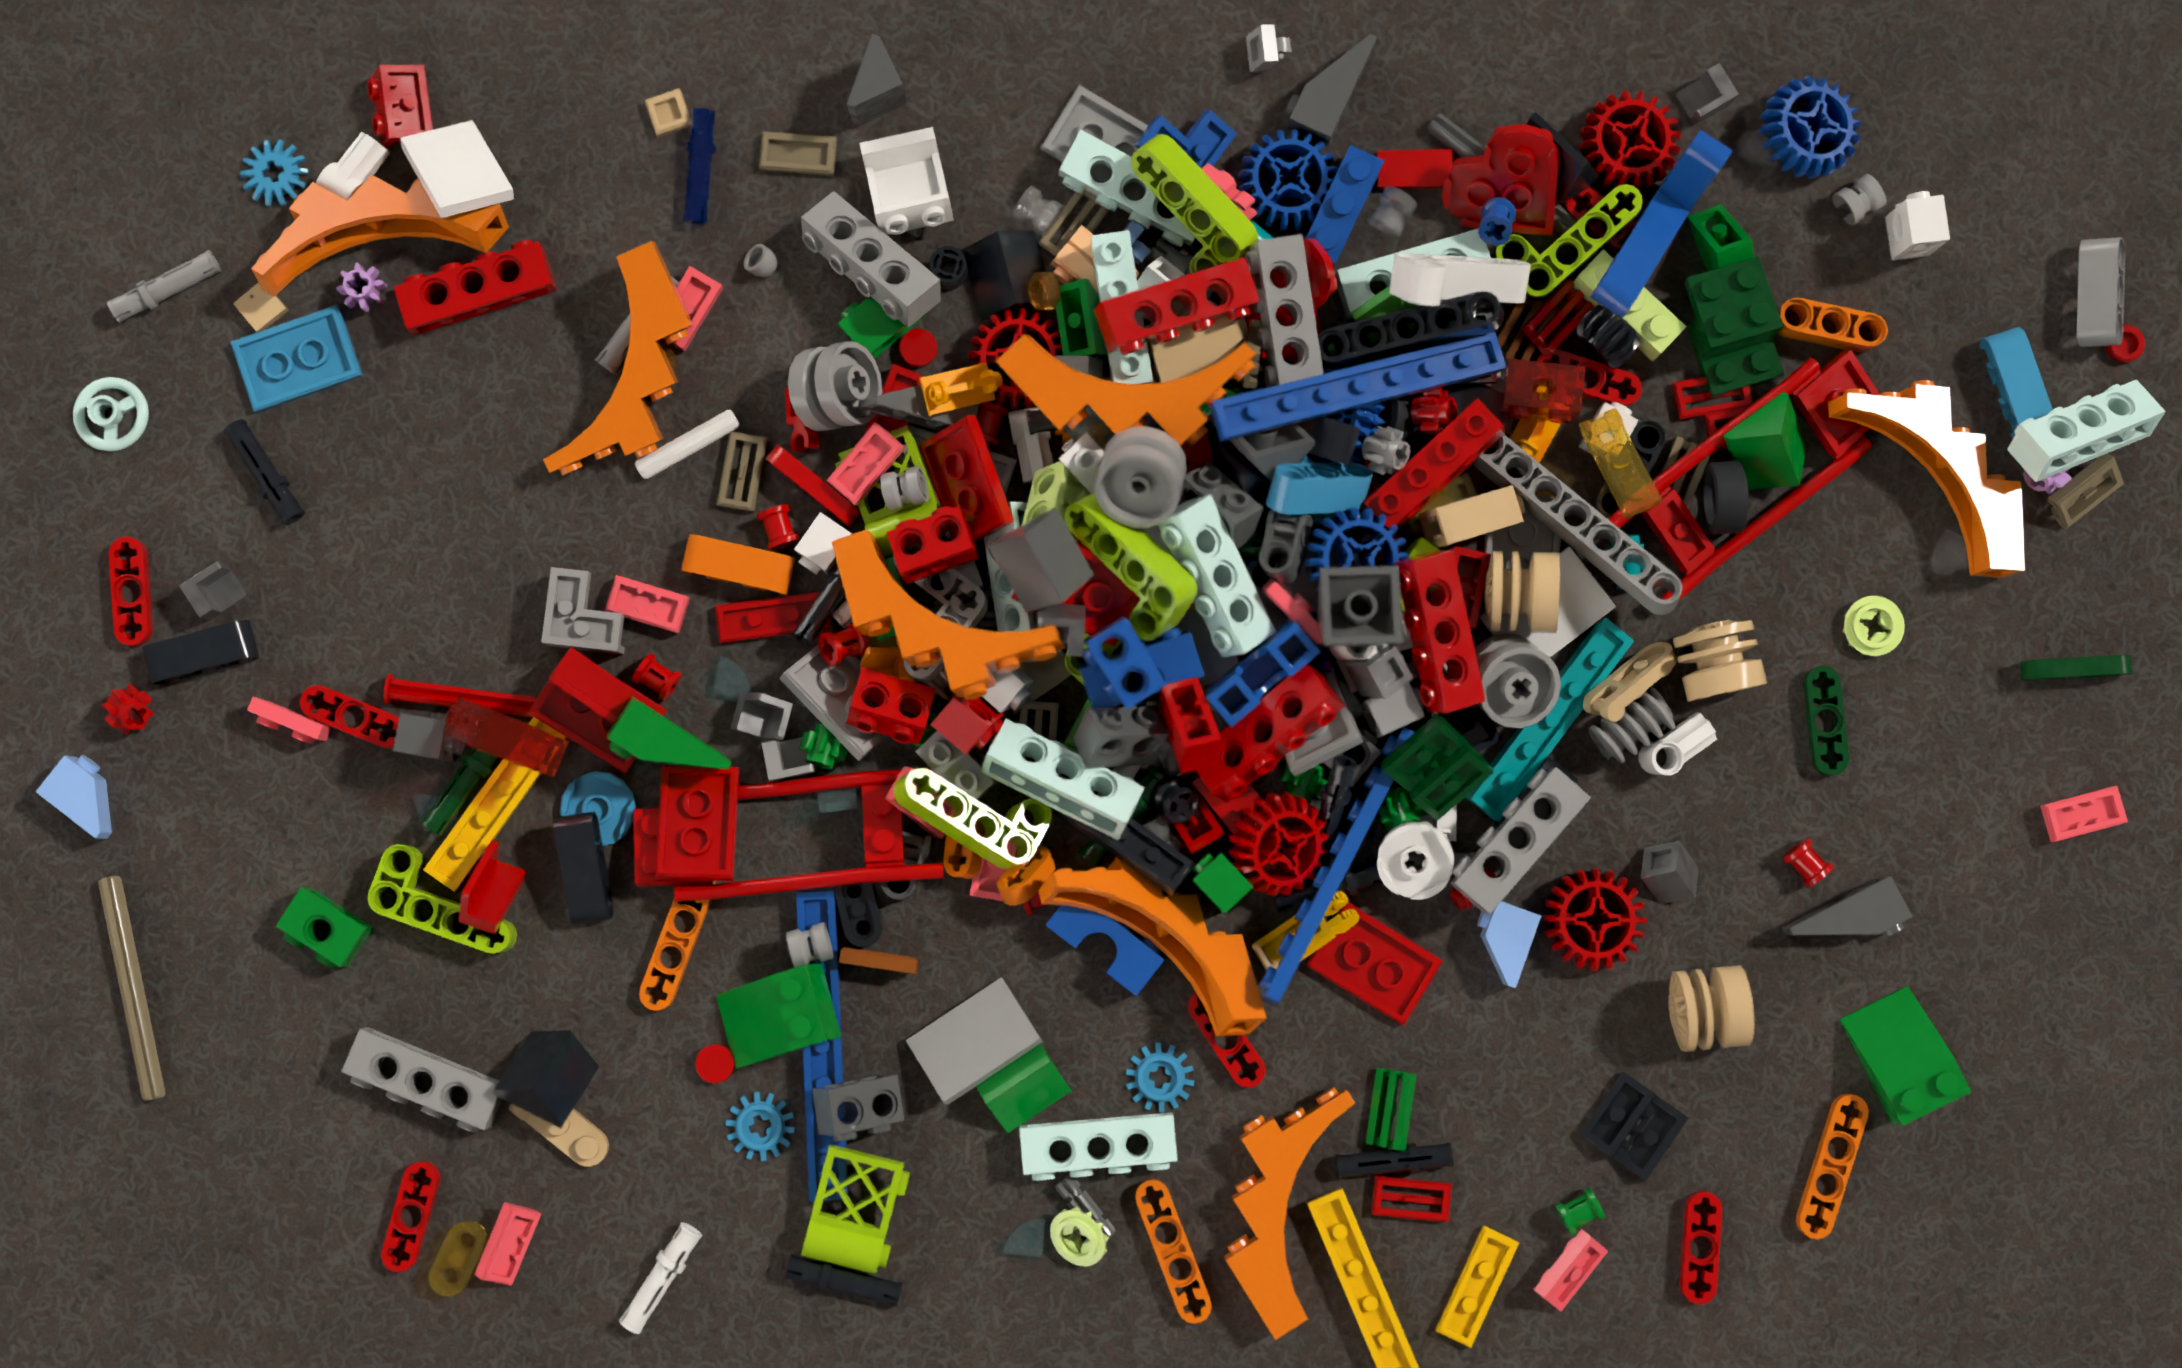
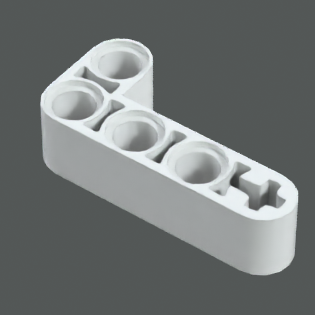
(1429, 278)

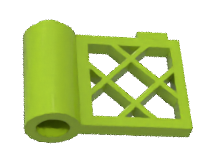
(884, 520)
(848, 1240)

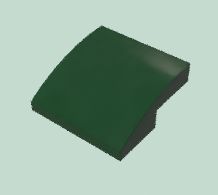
(1437, 767)

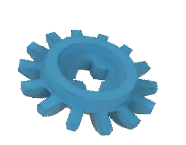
(287, 179)
(1172, 1067)
(774, 1133)

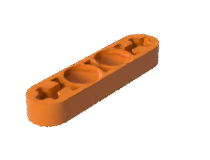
(672, 937)
(1838, 1168)
(1176, 1249)

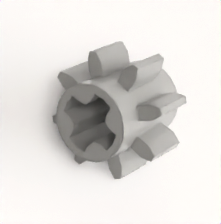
(1386, 450)

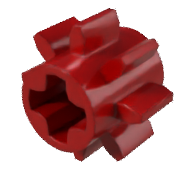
(1433, 411)
(128, 709)

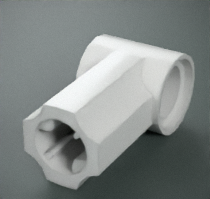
(354, 167)
(1032, 449)
(1679, 745)

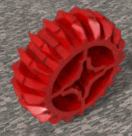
(1643, 145)
(1021, 327)
(1291, 846)
(1594, 937)

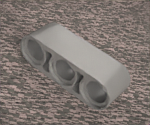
(2101, 292)

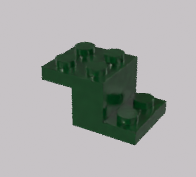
(1734, 327)

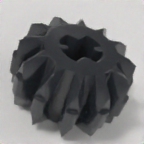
(1607, 336)

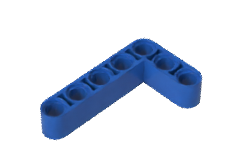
(1660, 223)

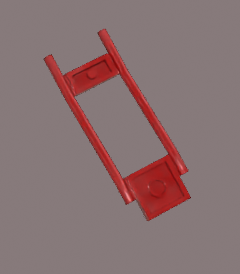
(1840, 438)
(881, 840)

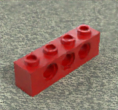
(1229, 280)
(417, 290)
(1436, 465)
(1454, 646)
(1274, 712)

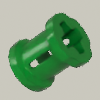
(1580, 1211)

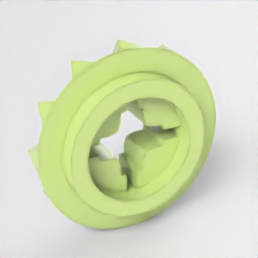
(1889, 618)
(1070, 1245)

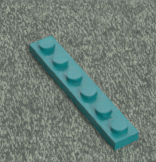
(1532, 744)

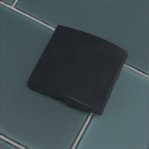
(1619, 1116)

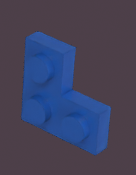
(1202, 143)

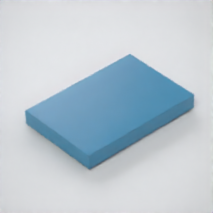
(296, 359)

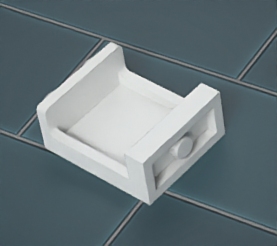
(906, 181)

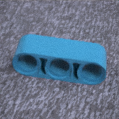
(2016, 376)
(1318, 487)

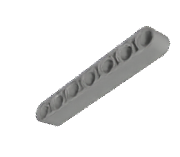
(1583, 536)

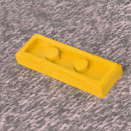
(1477, 1286)

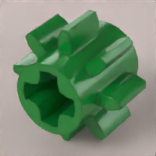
(822, 748)
(1305, 784)
(1399, 809)

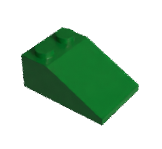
(655, 738)
(778, 1015)
(1904, 1057)

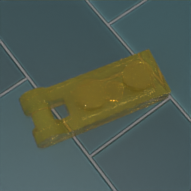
(1620, 464)

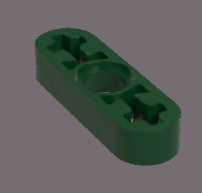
(2078, 666)
(1814, 693)

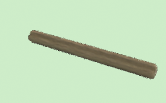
(131, 988)

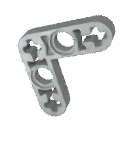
(951, 610)

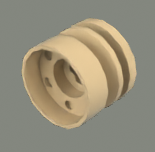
(1524, 592)
(1719, 660)
(1719, 1007)

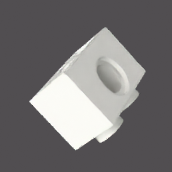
(1917, 226)

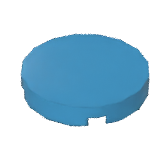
(605, 796)

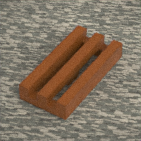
(879, 960)

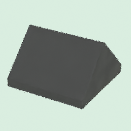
(876, 85)
(1273, 447)
(1041, 561)
(1359, 606)

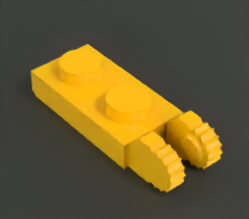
(1267, 947)

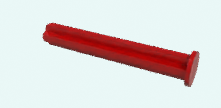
(448, 695)

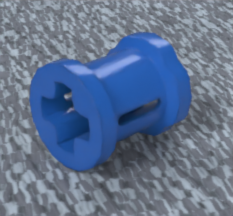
(1497, 221)

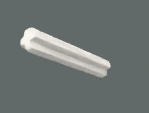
(687, 444)

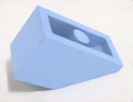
(79, 794)
(1508, 939)

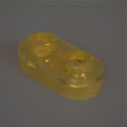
(458, 1257)

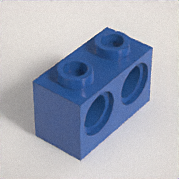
(1132, 658)

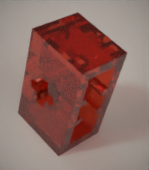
(1561, 381)

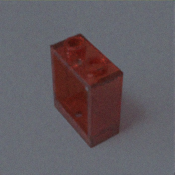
(505, 737)

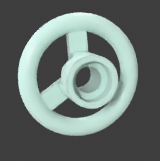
(98, 405)

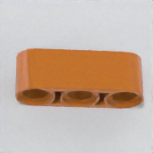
(1845, 319)
(738, 564)

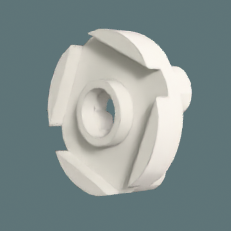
(1408, 880)

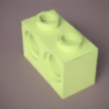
(1053, 488)

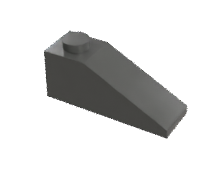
(1327, 94)
(911, 407)
(1866, 910)

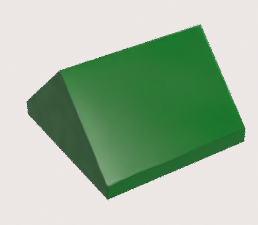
(1769, 445)
(1023, 1088)

